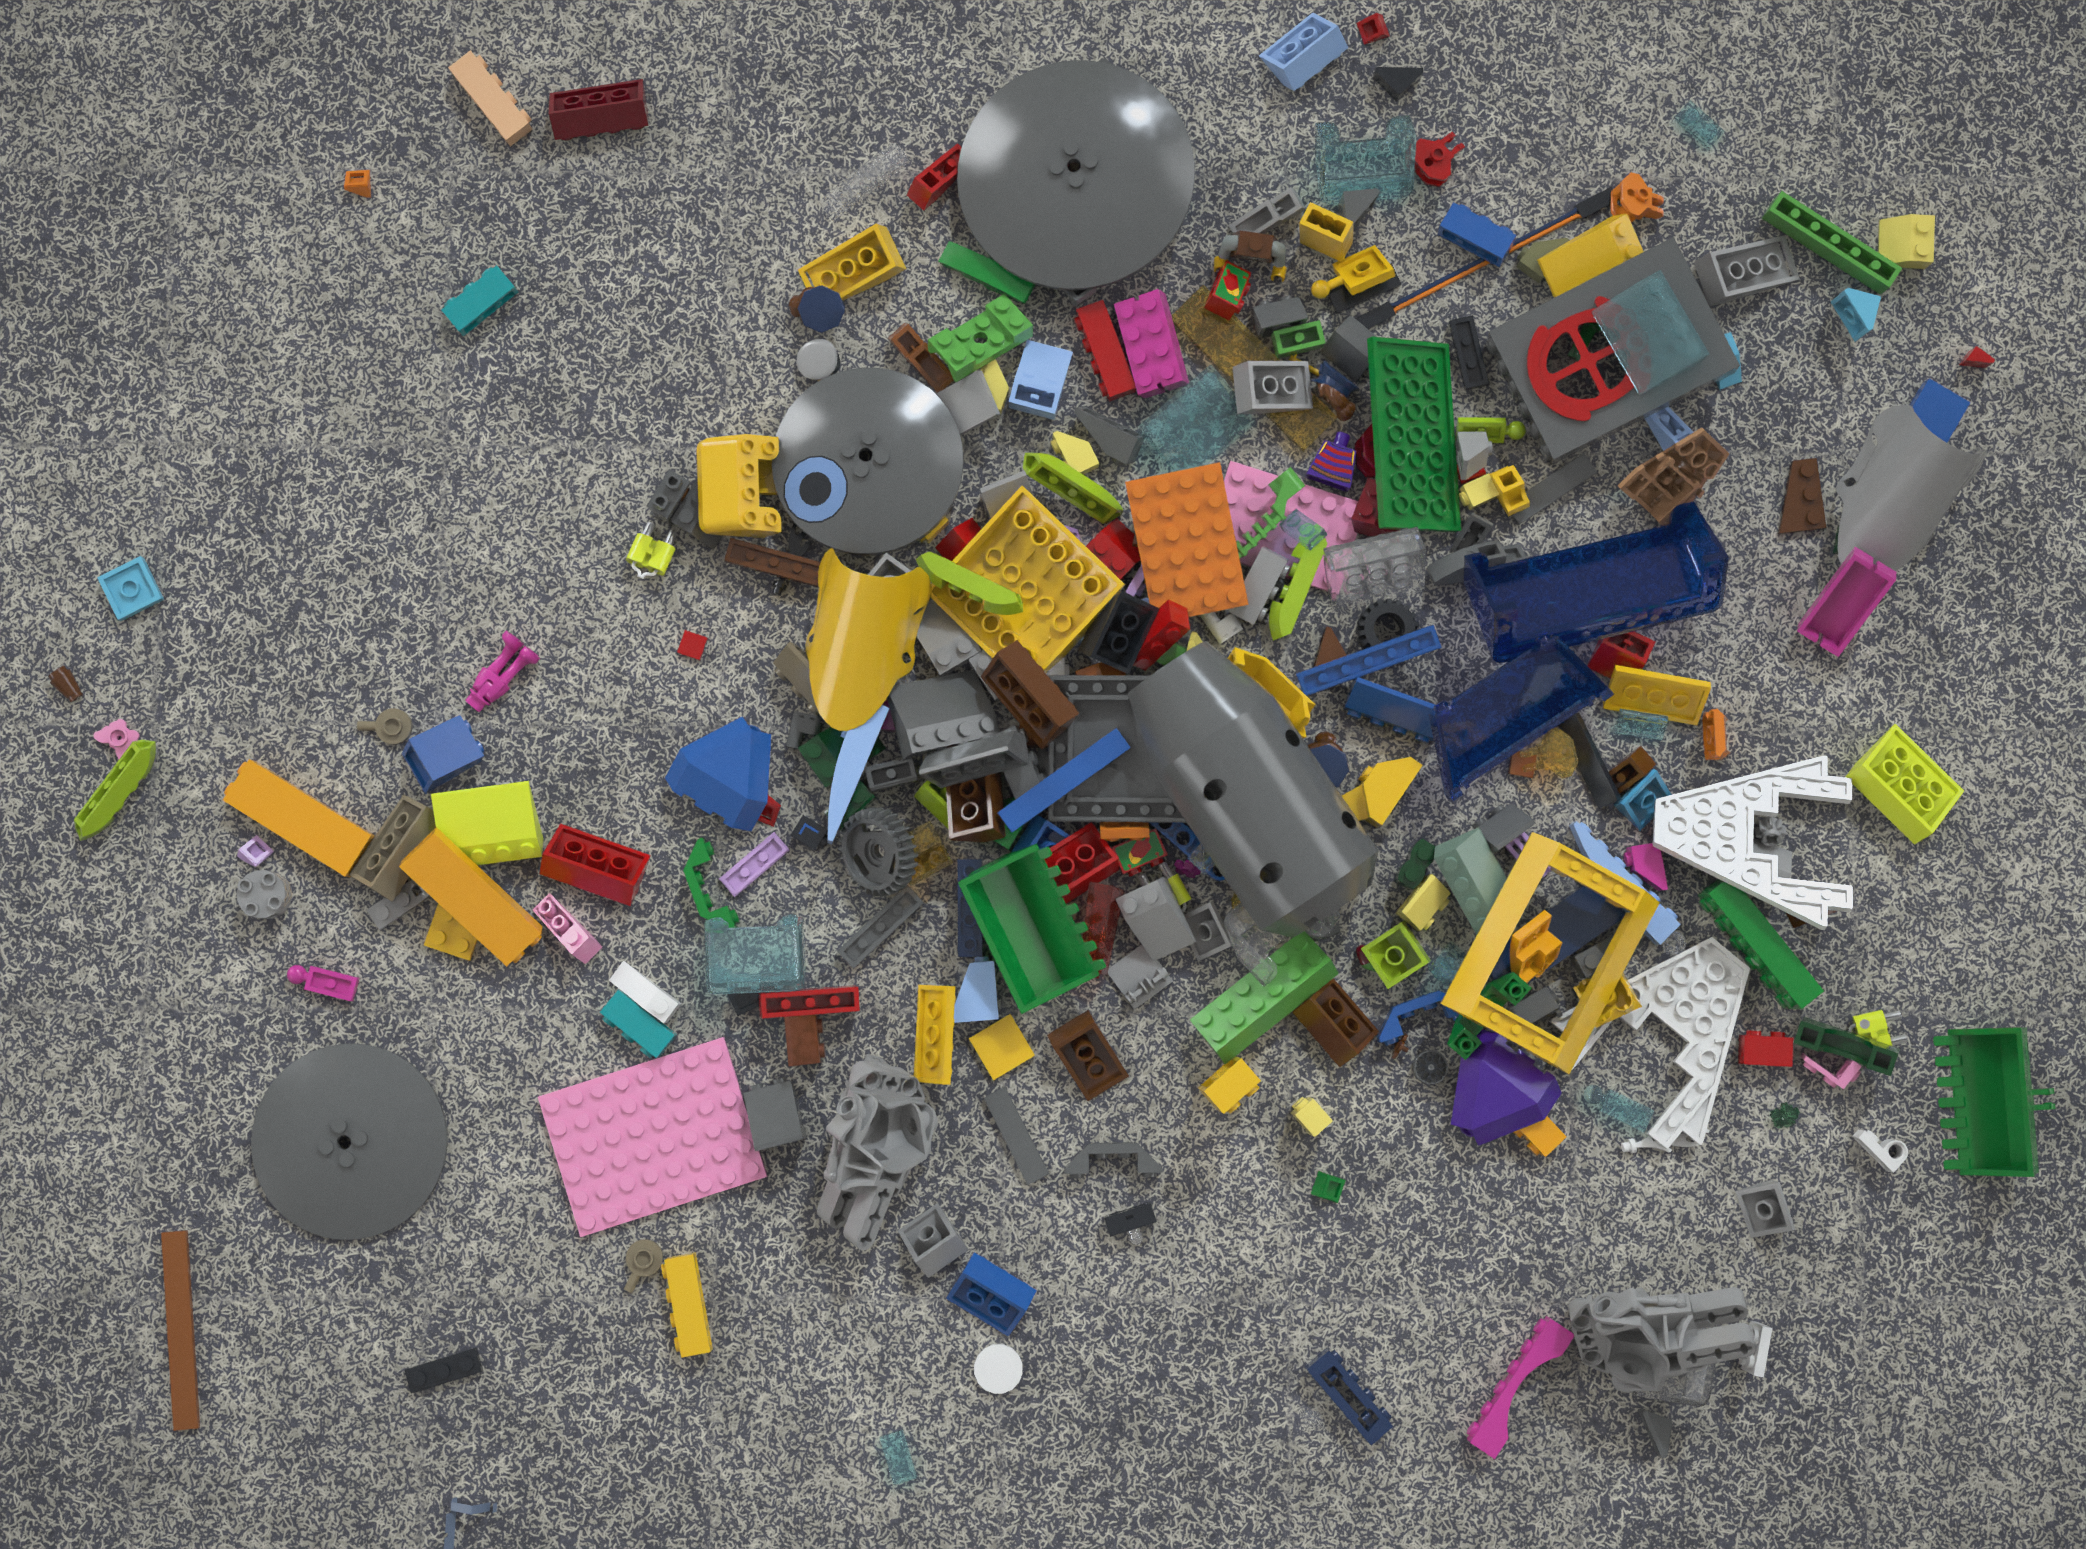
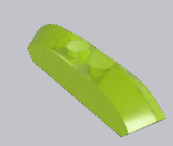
(1072, 486)
(997, 598)
(1284, 614)
(115, 788)

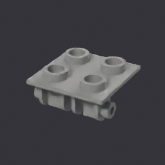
(1139, 976)

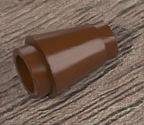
(65, 683)

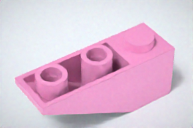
(567, 929)

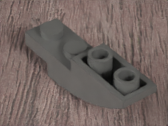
(1451, 567)

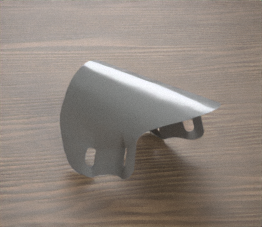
(1900, 488)

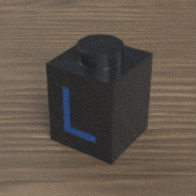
(810, 833)

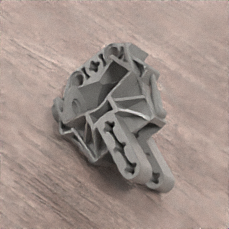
(876, 1142)
(1658, 1335)

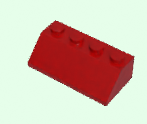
(594, 864)

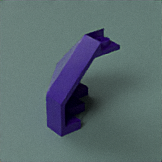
(1500, 1091)

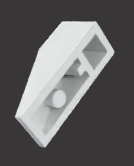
(645, 992)

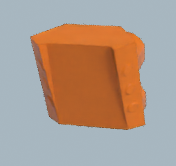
(1714, 735)

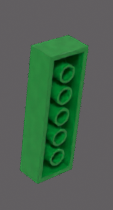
(1760, 944)

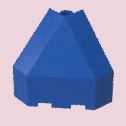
(726, 773)

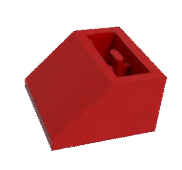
(1623, 650)

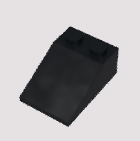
(1119, 631)

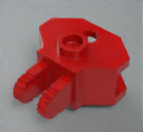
(1435, 159)

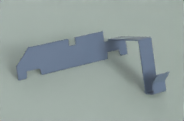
(462, 1508)

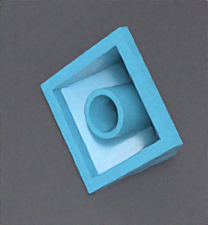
(1857, 311)

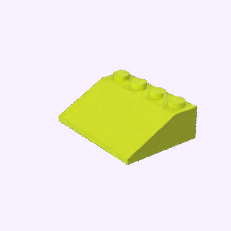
(1905, 784)
(491, 822)

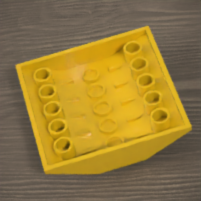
(1050, 569)

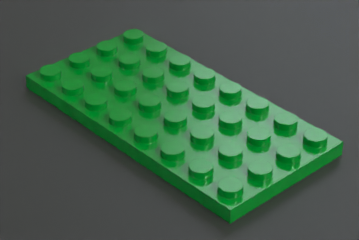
(1413, 435)

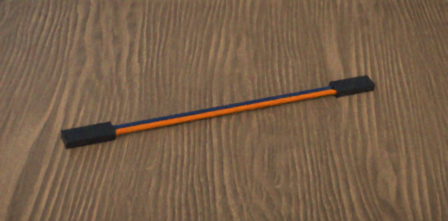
(1584, 210)

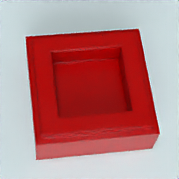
(692, 645)

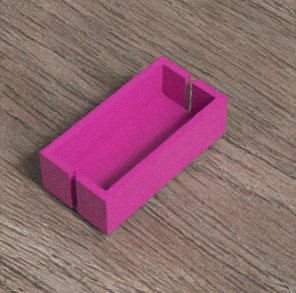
(1151, 343)
(1846, 601)

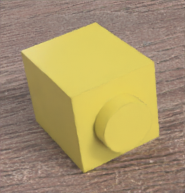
(1478, 492)

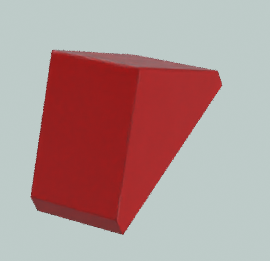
(957, 539)

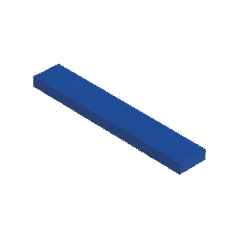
(1368, 660)
(1063, 780)

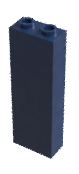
(1574, 922)

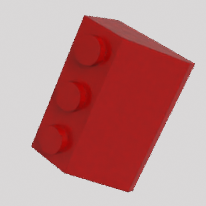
(1082, 860)

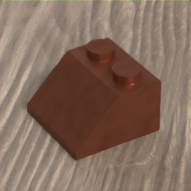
(804, 1040)

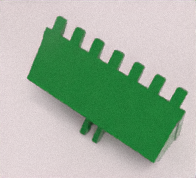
(1030, 926)
(1990, 1102)

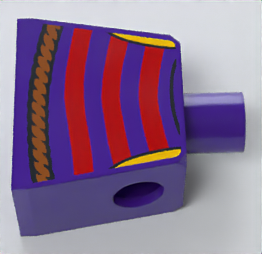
(1334, 463)

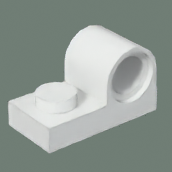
(1880, 1151)

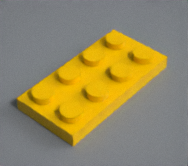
(1657, 693)
(934, 1034)

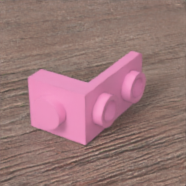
(1847, 1073)

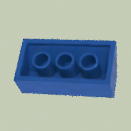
(1390, 708)

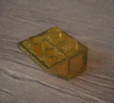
(930, 850)

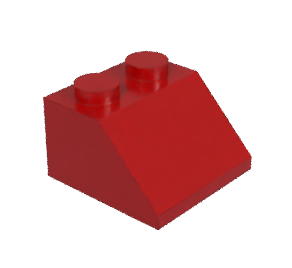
(1115, 548)

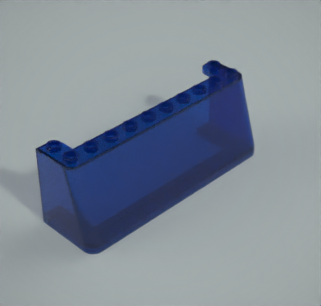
(1600, 586)

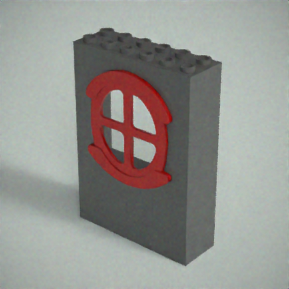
(1573, 424)

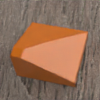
(358, 185)

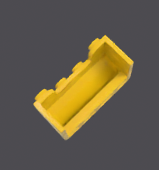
(731, 486)

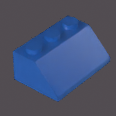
(991, 1294)

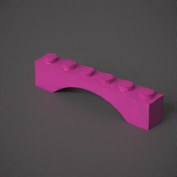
(1491, 1429)

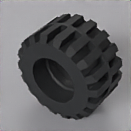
(1379, 609)

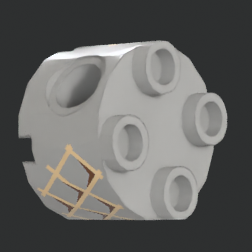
(264, 894)

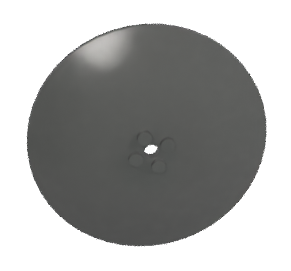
(1087, 223)

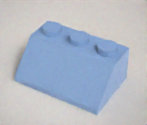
(1304, 51)

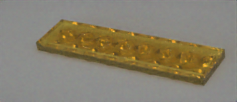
(1233, 343)

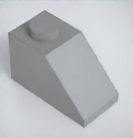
(1472, 452)

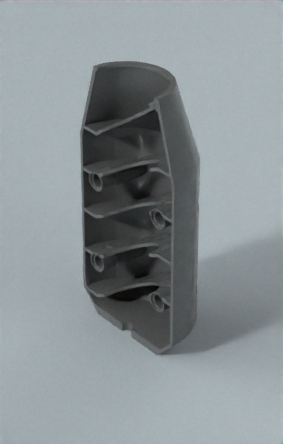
(1266, 792)

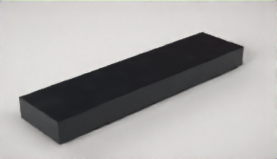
(1590, 762)

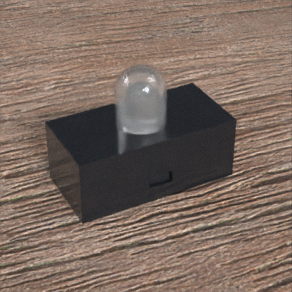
(1130, 1221)

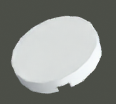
(998, 1368)

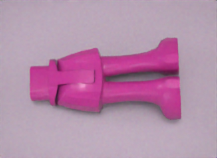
(490, 685)

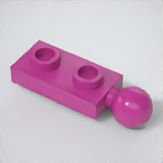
(324, 981)

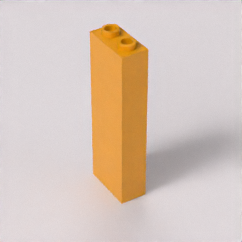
(297, 817)
(472, 897)

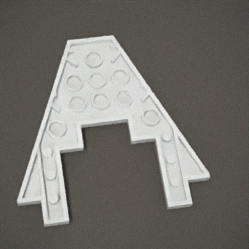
(1715, 834)
(1699, 1001)

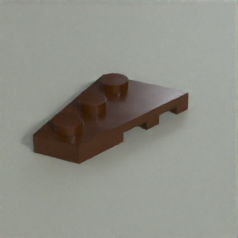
(1803, 499)

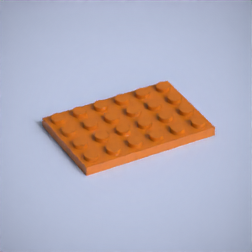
(1187, 540)

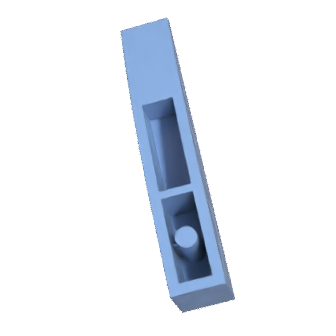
(1664, 920)

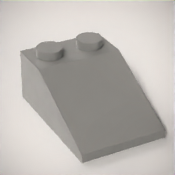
(1272, 386)
(944, 640)
(1156, 918)

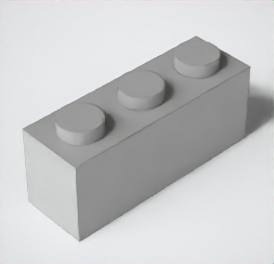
(1261, 584)

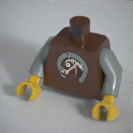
(1253, 247)

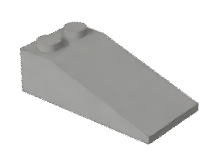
(1745, 270)

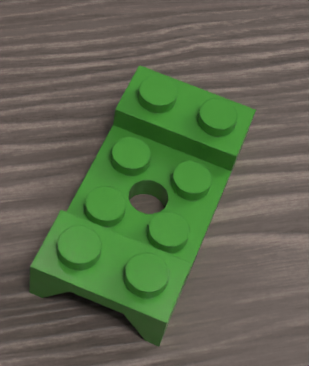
(1001, 327)

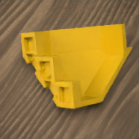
(1288, 695)

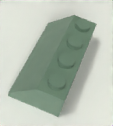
(1471, 874)

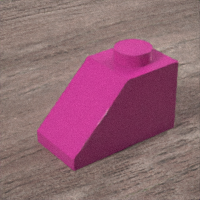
(1647, 865)

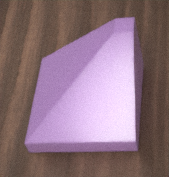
(252, 853)

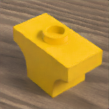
(1510, 490)

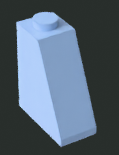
(978, 993)

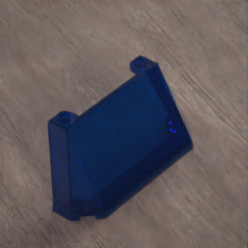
(1510, 710)

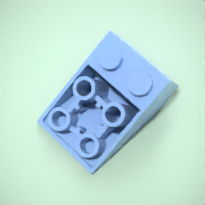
(1040, 379)

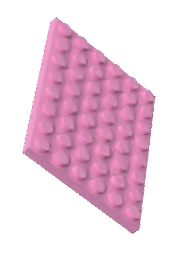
(652, 1136)

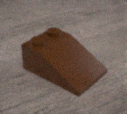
(1087, 1055)

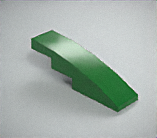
(986, 272)

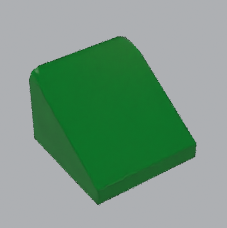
(1328, 1187)

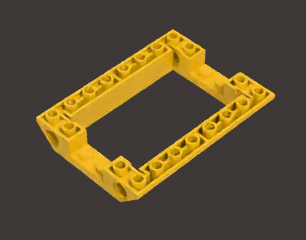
(1465, 989)

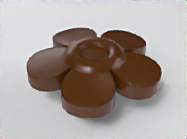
(1400, 1046)

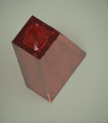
(1102, 921)

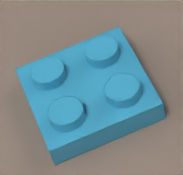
(130, 588)

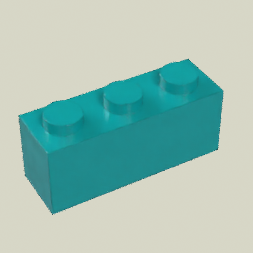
(479, 300)
(637, 1024)

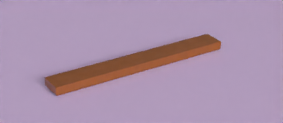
(180, 1330)

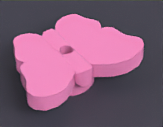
(111, 733)

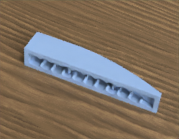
(849, 767)

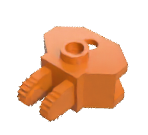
(1636, 199)

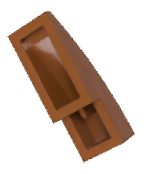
(917, 354)

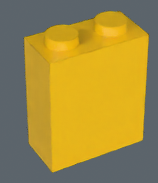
(1326, 232)

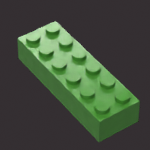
(1251, 1010)

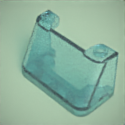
(754, 957)

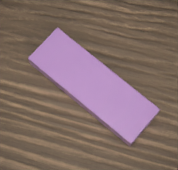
(754, 864)

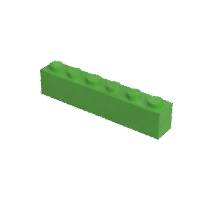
(1831, 243)

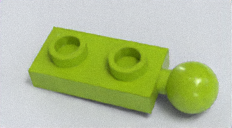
(1494, 427)

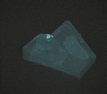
(1447, 963)

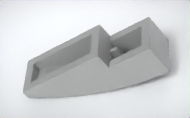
(1270, 213)

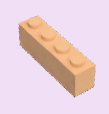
(490, 98)

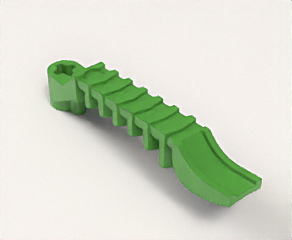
(1284, 487)

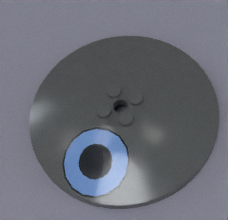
(877, 502)

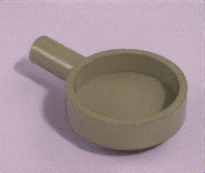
(391, 726)
(643, 1260)

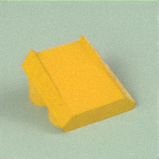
(1621, 1001)

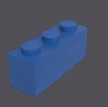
(1477, 234)

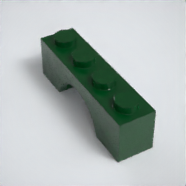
(1830, 1039)

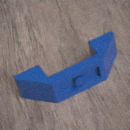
(1391, 1027)

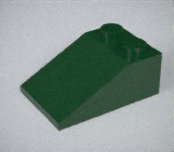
(823, 752)

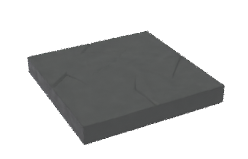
(1126, 786)

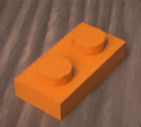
(1115, 830)

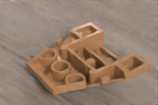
(1675, 474)

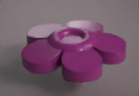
(1186, 868)

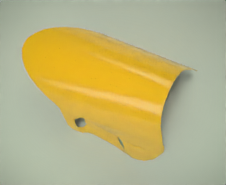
(860, 639)

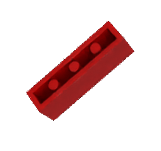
(1105, 351)
(809, 1001)

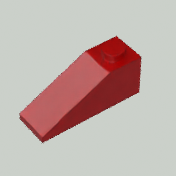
(935, 179)

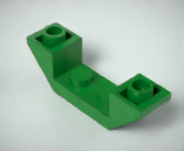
(699, 856)
(1500, 991)

